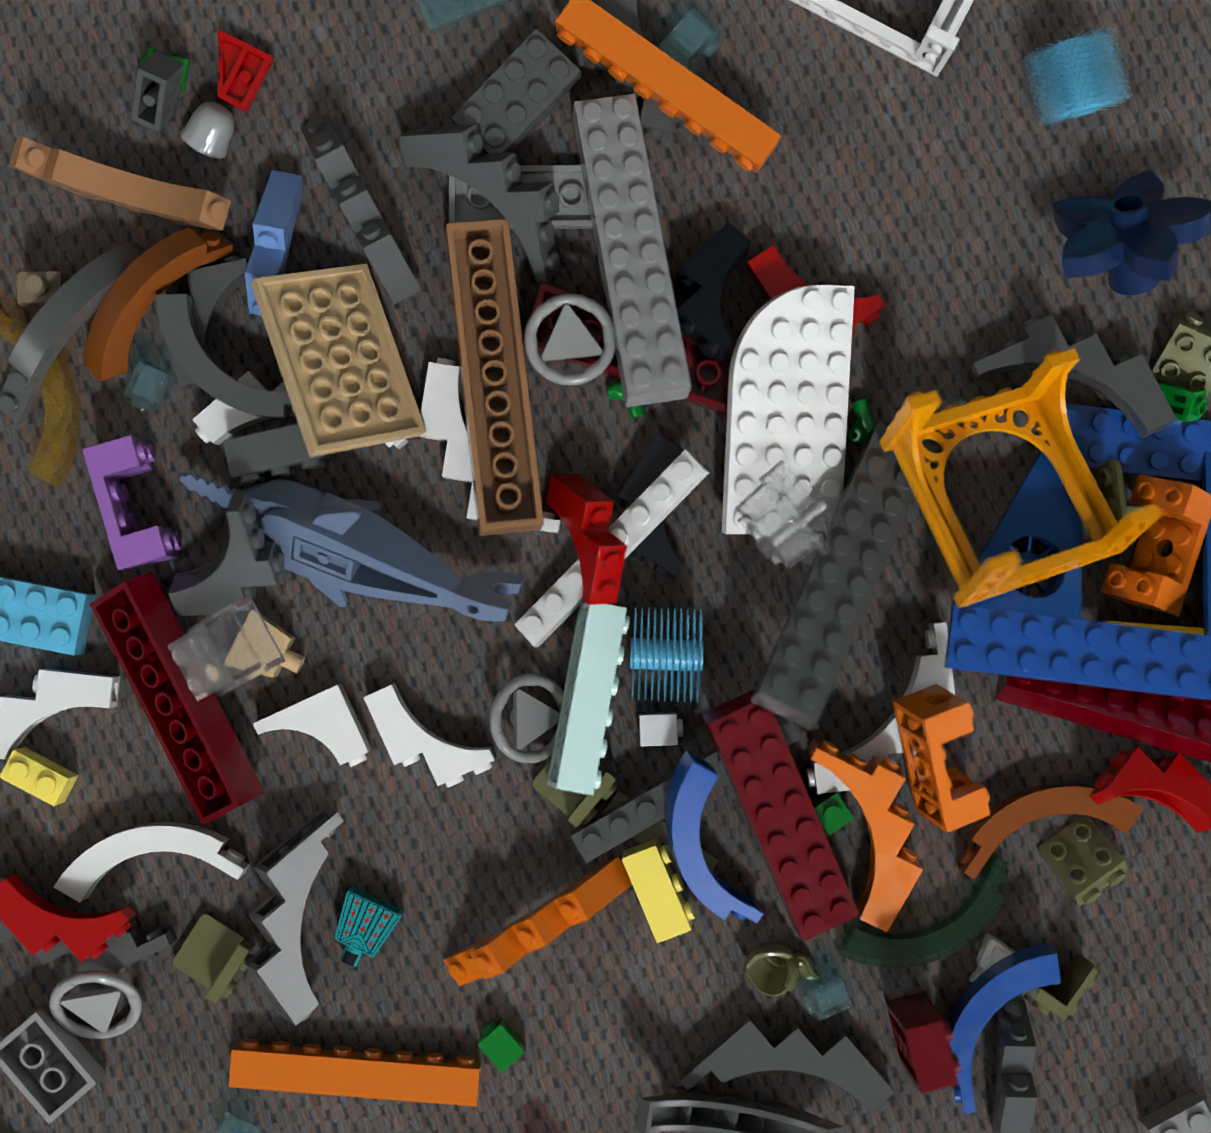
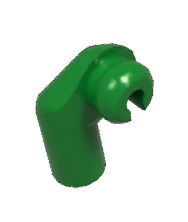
(614, 391)
(864, 423)

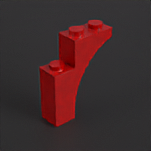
(776, 277)
(588, 519)
(1166, 781)
(41, 924)

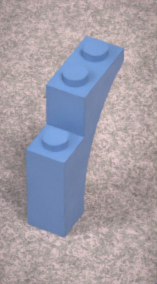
(273, 230)

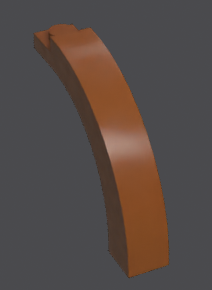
(135, 291)
(1036, 804)

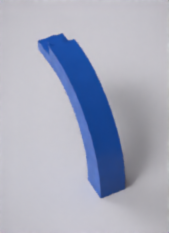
(682, 822)
(986, 995)

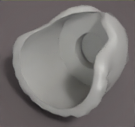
(209, 130)

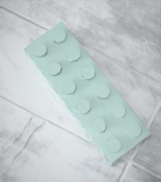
(587, 698)

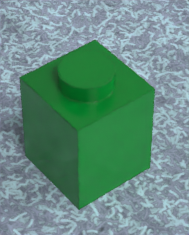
(831, 812)
(501, 1044)

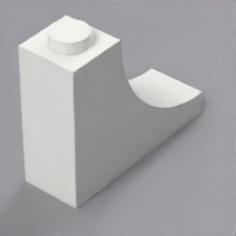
(327, 718)

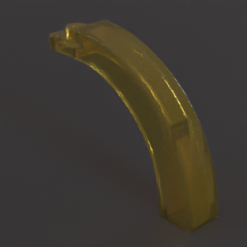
(62, 414)

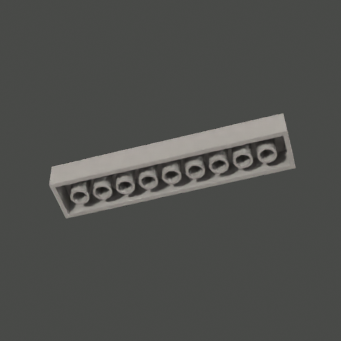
(630, 250)

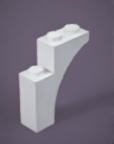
(54, 692)
(408, 738)

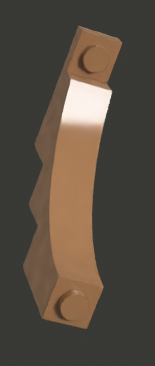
(131, 191)

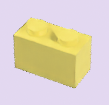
(38, 776)

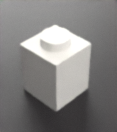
(660, 729)

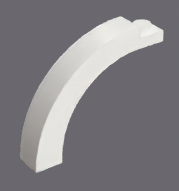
(92, 865)

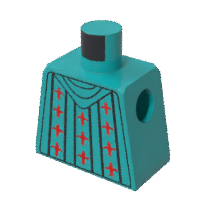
(364, 925)

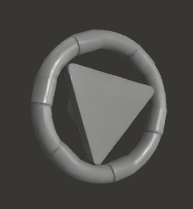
(570, 339)
(528, 717)
(95, 1005)

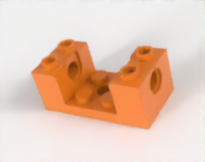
(1157, 580)
(938, 793)

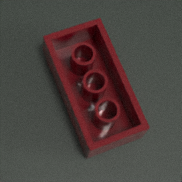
(923, 1043)

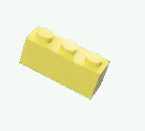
(658, 889)

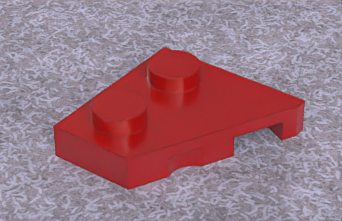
(240, 71)

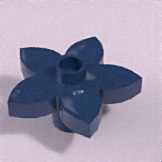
(1131, 234)

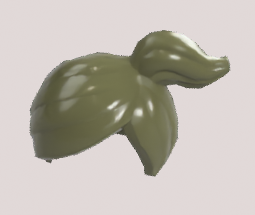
(776, 969)

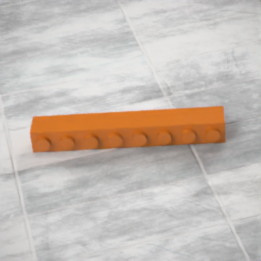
(667, 83)
(355, 1073)

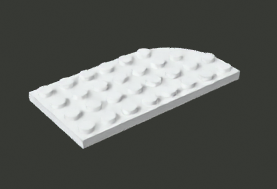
(790, 396)

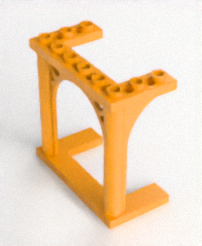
(1045, 407)

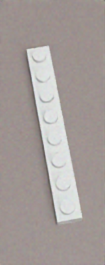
(630, 528)

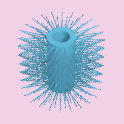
(1077, 76)
(668, 654)

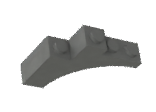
(234, 572)

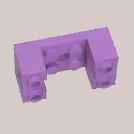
(107, 466)

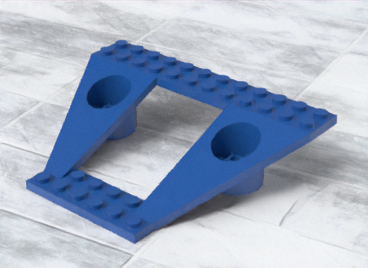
(1045, 632)

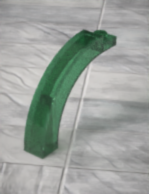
(936, 941)

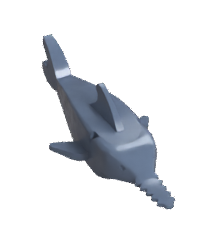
(355, 550)

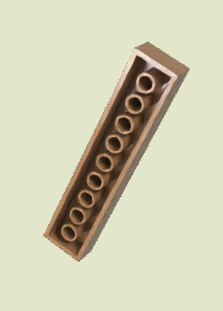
(493, 377)

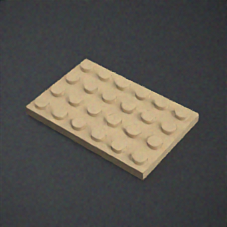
(338, 358)

